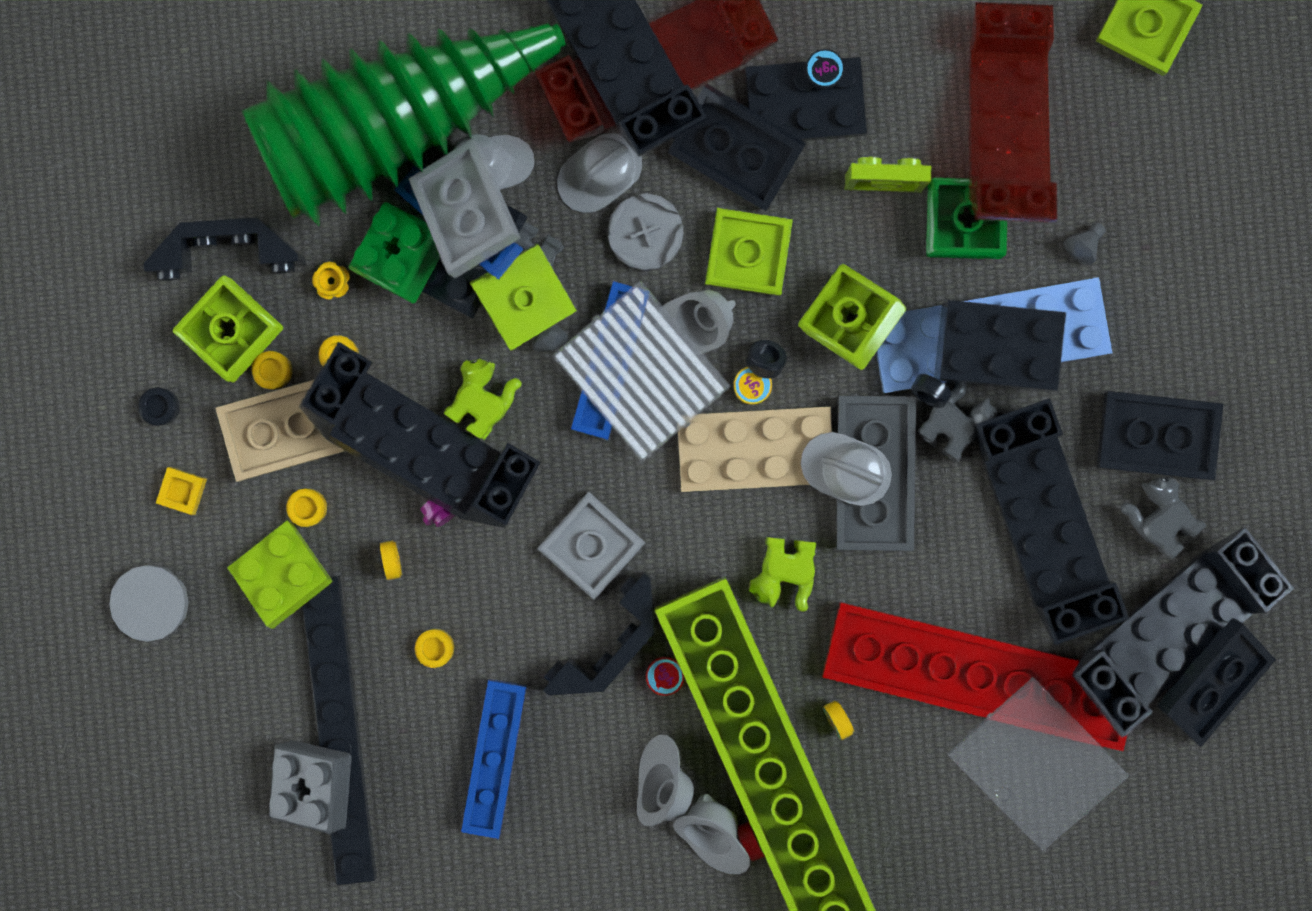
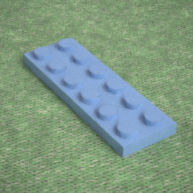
(914, 339)

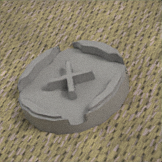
(645, 232)
(148, 603)

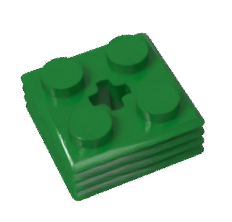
(948, 236)
(397, 253)

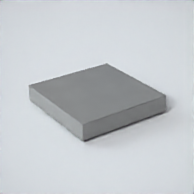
(591, 545)

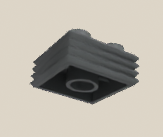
(310, 786)

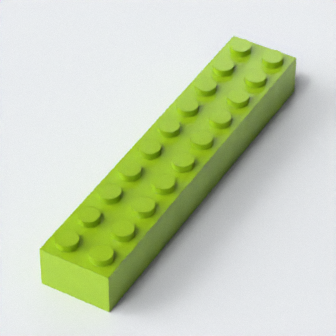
(761, 751)

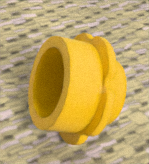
(321, 277)

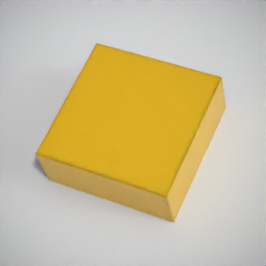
(181, 491)

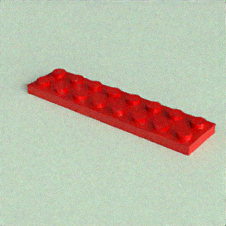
(951, 667)

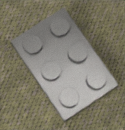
(464, 208)

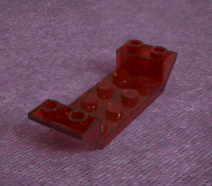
(700, 41)
(1010, 113)

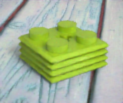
(853, 294)
(203, 329)

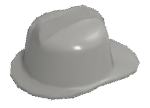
(507, 156)
(598, 173)
(703, 317)
(846, 468)
(663, 787)
(713, 835)

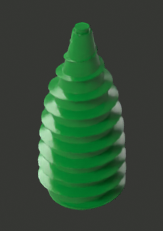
(386, 111)

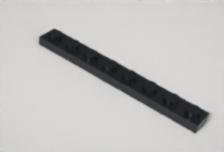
(339, 727)

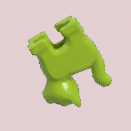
(477, 401)
(790, 568)

